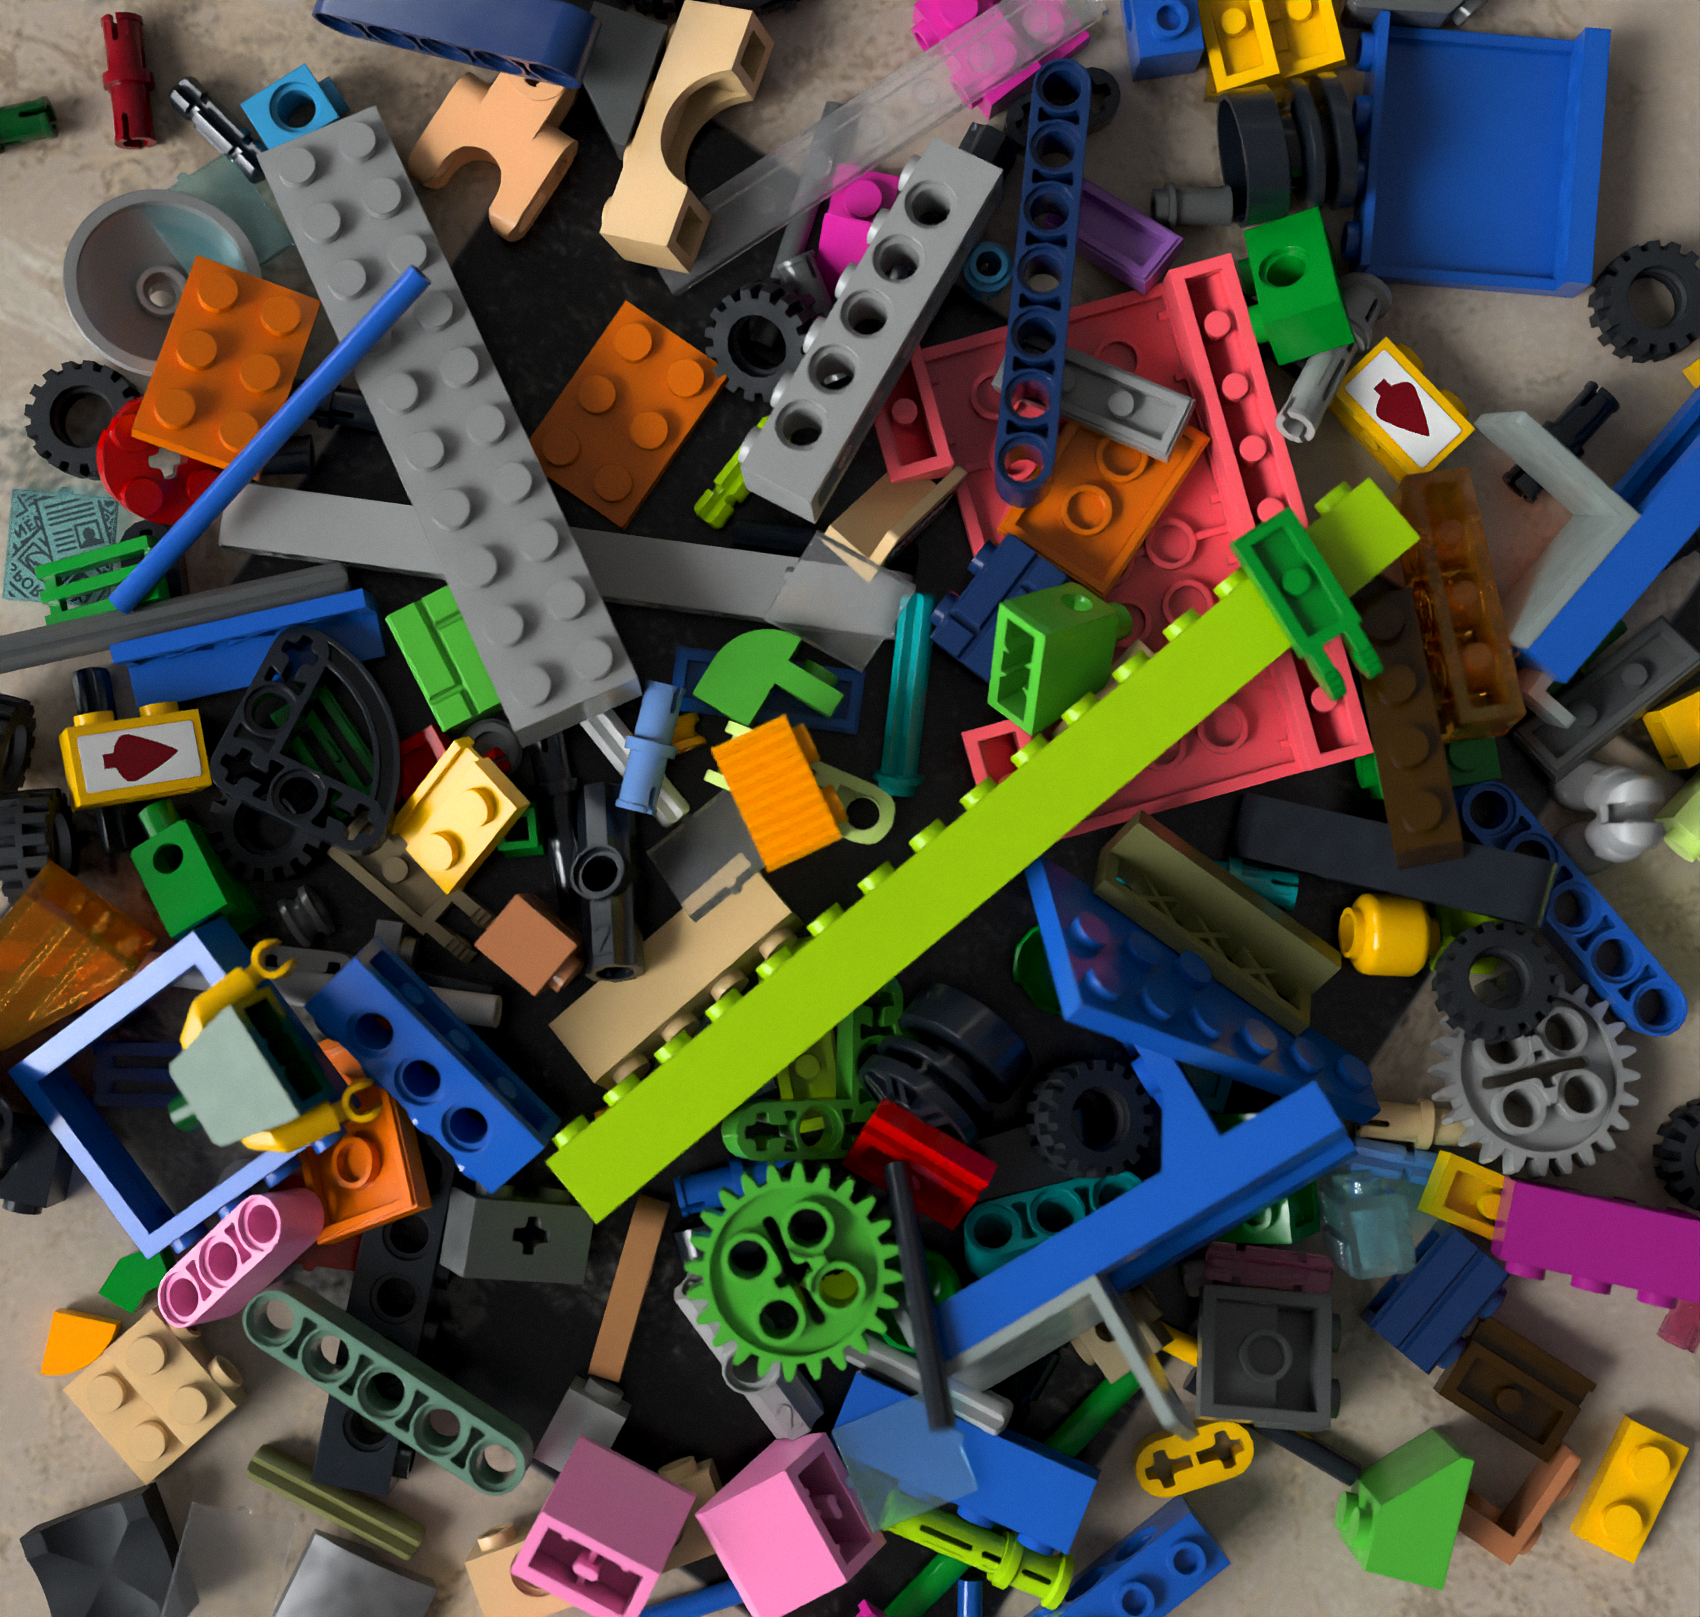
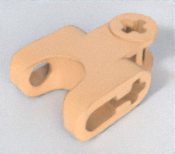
(508, 126)

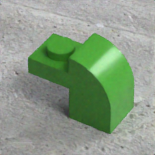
(753, 667)

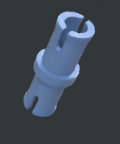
(650, 747)

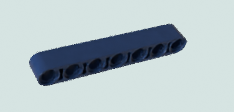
(1042, 252)

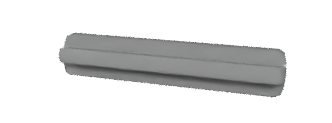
(901, 1369)

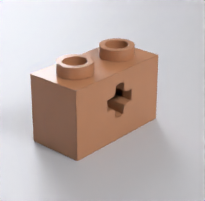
(534, 945)

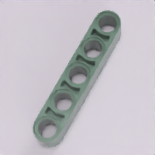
(356, 1386)

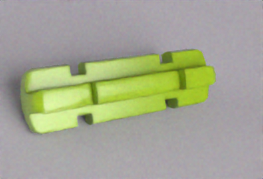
(716, 505)

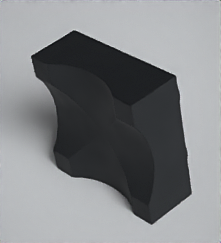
(106, 1557)

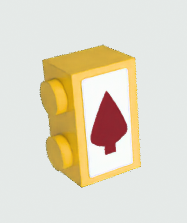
(1399, 411)
(134, 757)

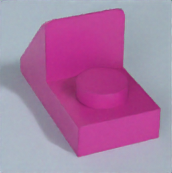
(849, 221)

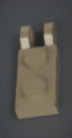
(410, 891)

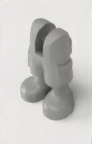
(1622, 820)

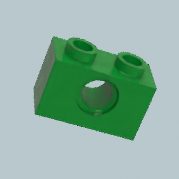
(1296, 287)

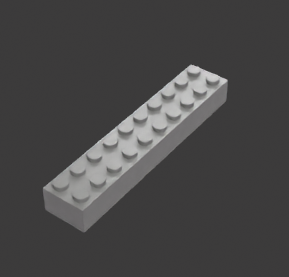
(452, 431)

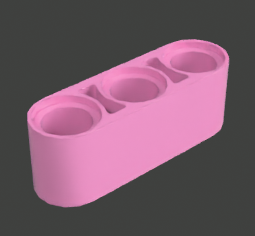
(240, 1256)

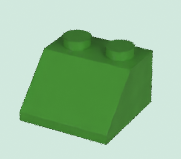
(1408, 1510)

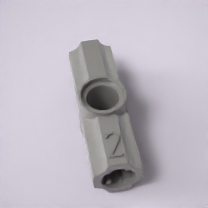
(784, 1406)

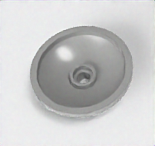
(120, 263)

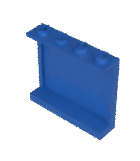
(1478, 159)

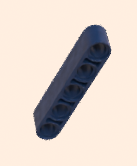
(515, 37)

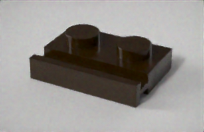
(1515, 1387)

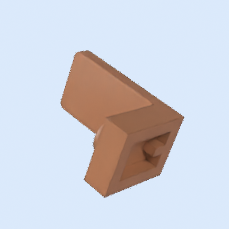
(1521, 1521)

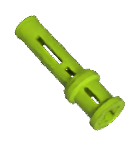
(998, 1555)

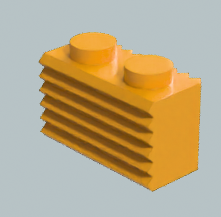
(778, 792)

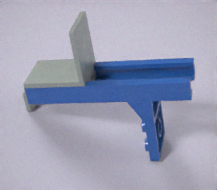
(1602, 553)
(1080, 1274)

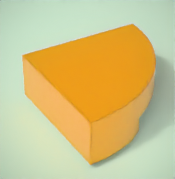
(77, 1340)

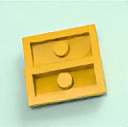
(1269, 40)

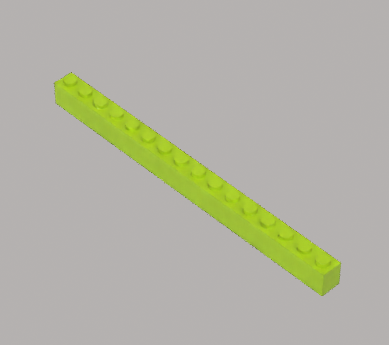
(956, 866)

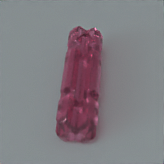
(1268, 1267)

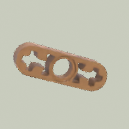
(629, 1288)

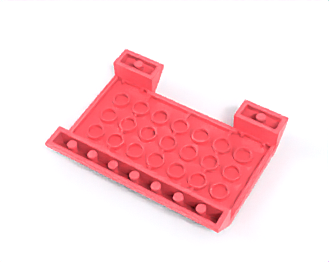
(1198, 342)

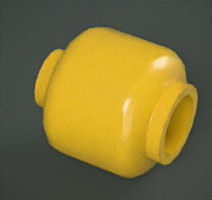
(1388, 935)

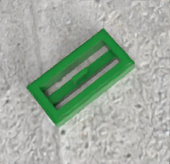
(57, 593)
(330, 745)

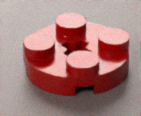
(142, 488)

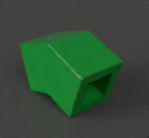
(525, 845)
(136, 1278)

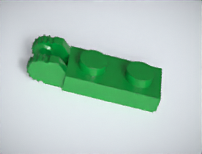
(1304, 598)

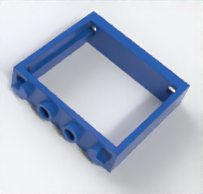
(94, 1145)

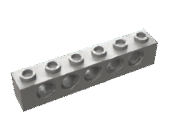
(939, 182)

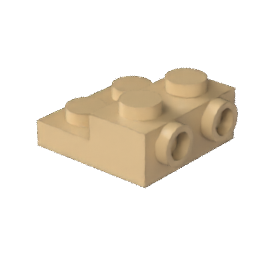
(156, 1393)

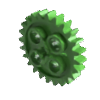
(739, 1294)

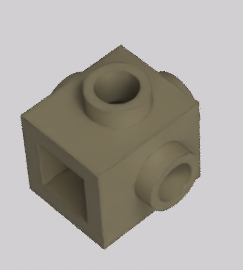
(1100, 1346)

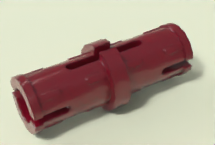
(128, 80)

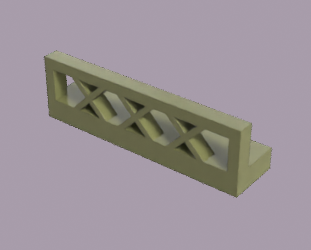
(1218, 920)

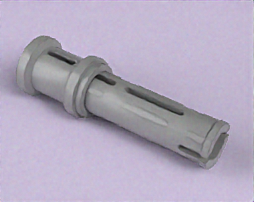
(1315, 388)

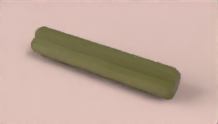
(339, 1505)

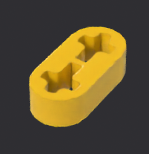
(1195, 1471)

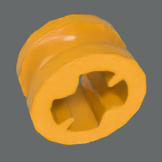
(685, 735)

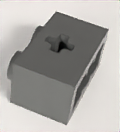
(483, 1240)

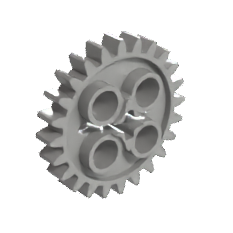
(1549, 1129)

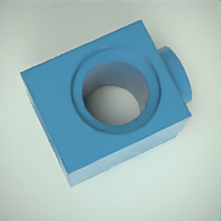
(273, 106)

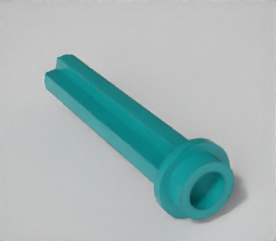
(907, 698)

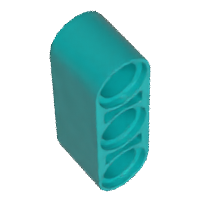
(1020, 1217)

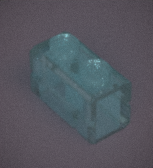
(1365, 1225)

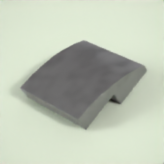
(348, 1581)

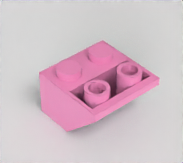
(789, 1526)
(604, 1532)

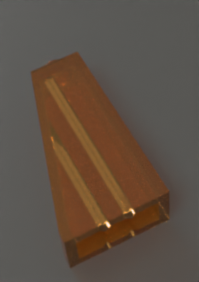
(61, 953)

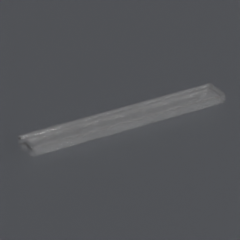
(881, 124)

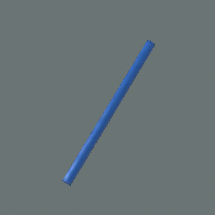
(270, 439)

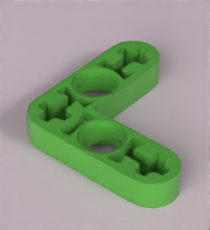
(849, 1105)

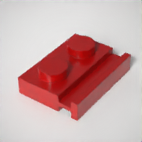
(943, 1170)

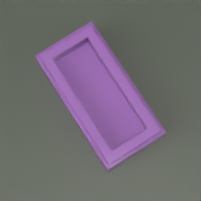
(1121, 239)

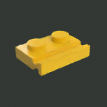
(458, 815)

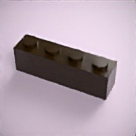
(1407, 734)

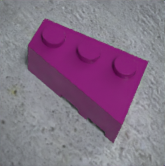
(1598, 1241)

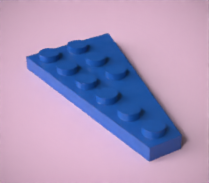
(1147, 994)

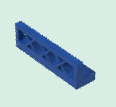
(228, 652)

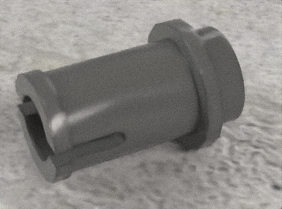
(1191, 206)

